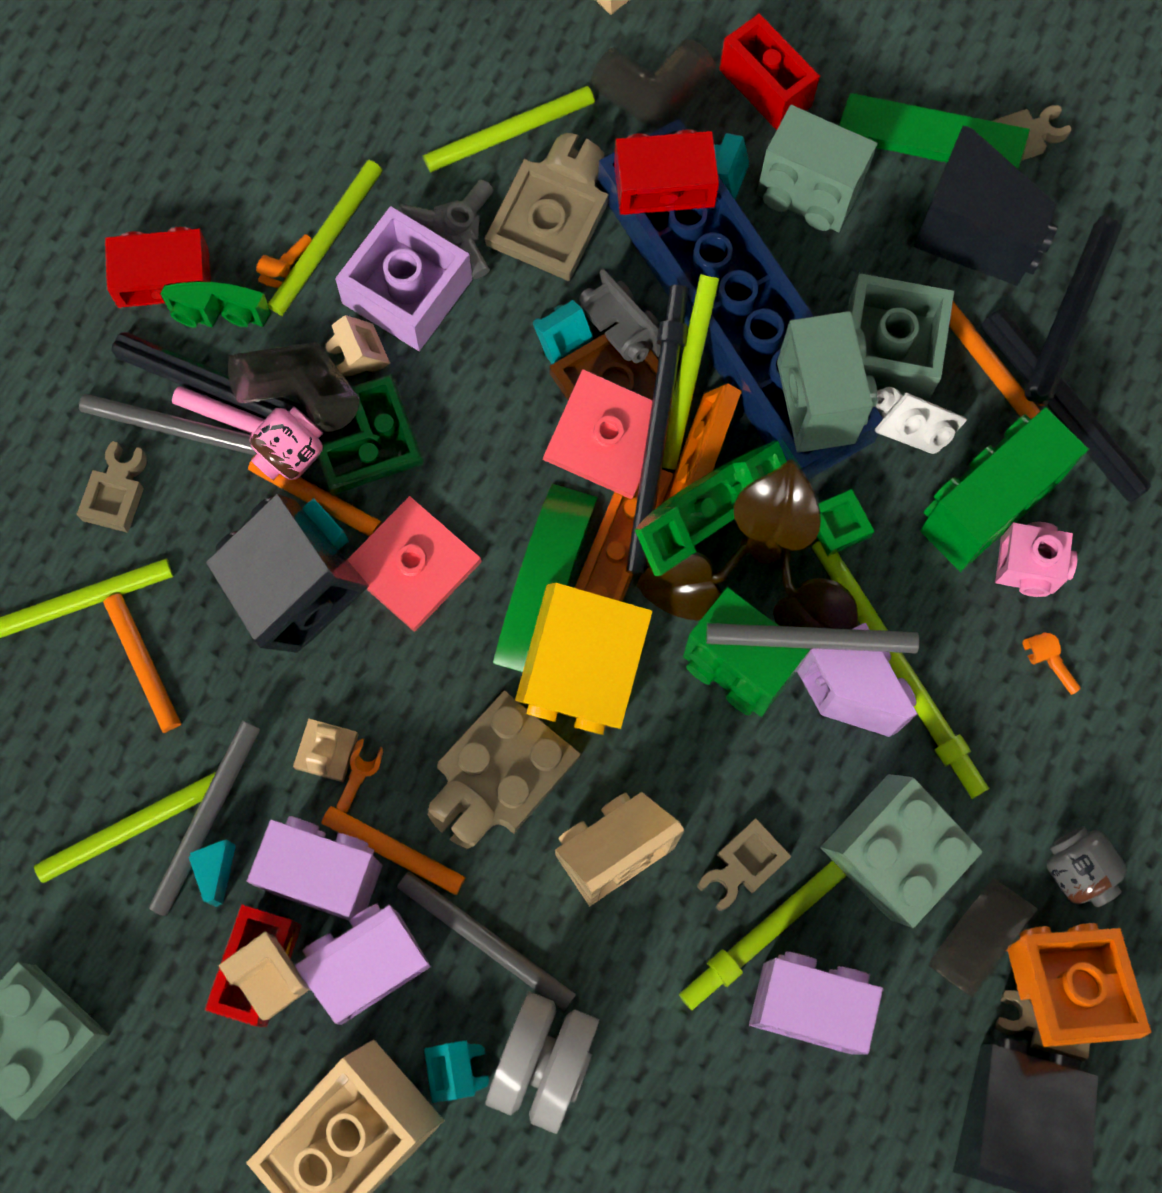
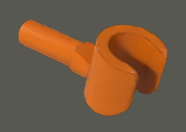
(273, 267)
(1047, 647)
(359, 771)

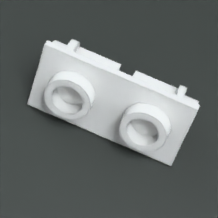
(916, 420)

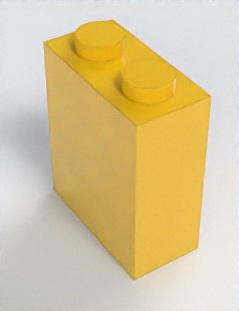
(583, 658)

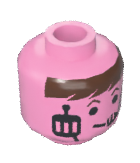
(286, 444)

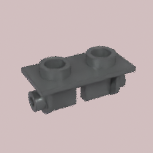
(614, 303)

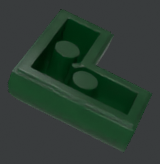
(381, 447)

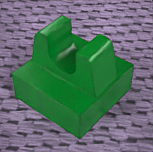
(842, 523)

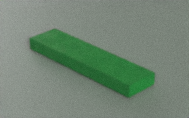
(925, 130)

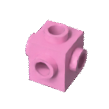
(1035, 558)

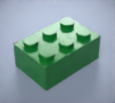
(1001, 487)

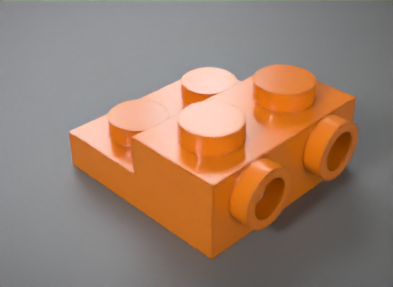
(1079, 985)

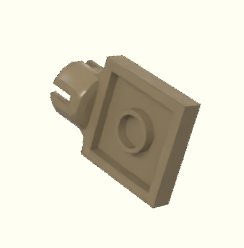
(552, 209)
(499, 772)

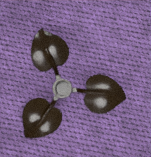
(776, 516)

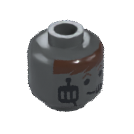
(1086, 867)

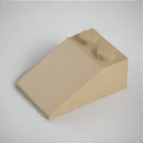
(618, 845)
(348, 1129)

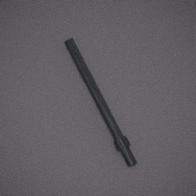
(671, 337)

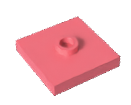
(602, 434)
(413, 563)

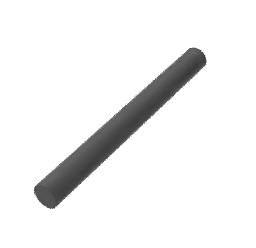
(166, 423)
(812, 638)
(204, 817)
(486, 940)

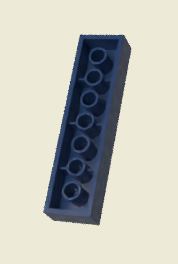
(749, 306)

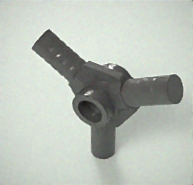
(457, 223)

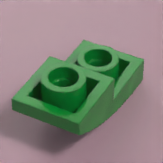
(203, 302)

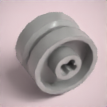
(543, 1062)

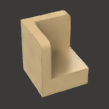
(265, 975)

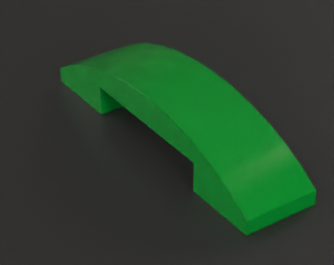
(702, 508)
(547, 560)

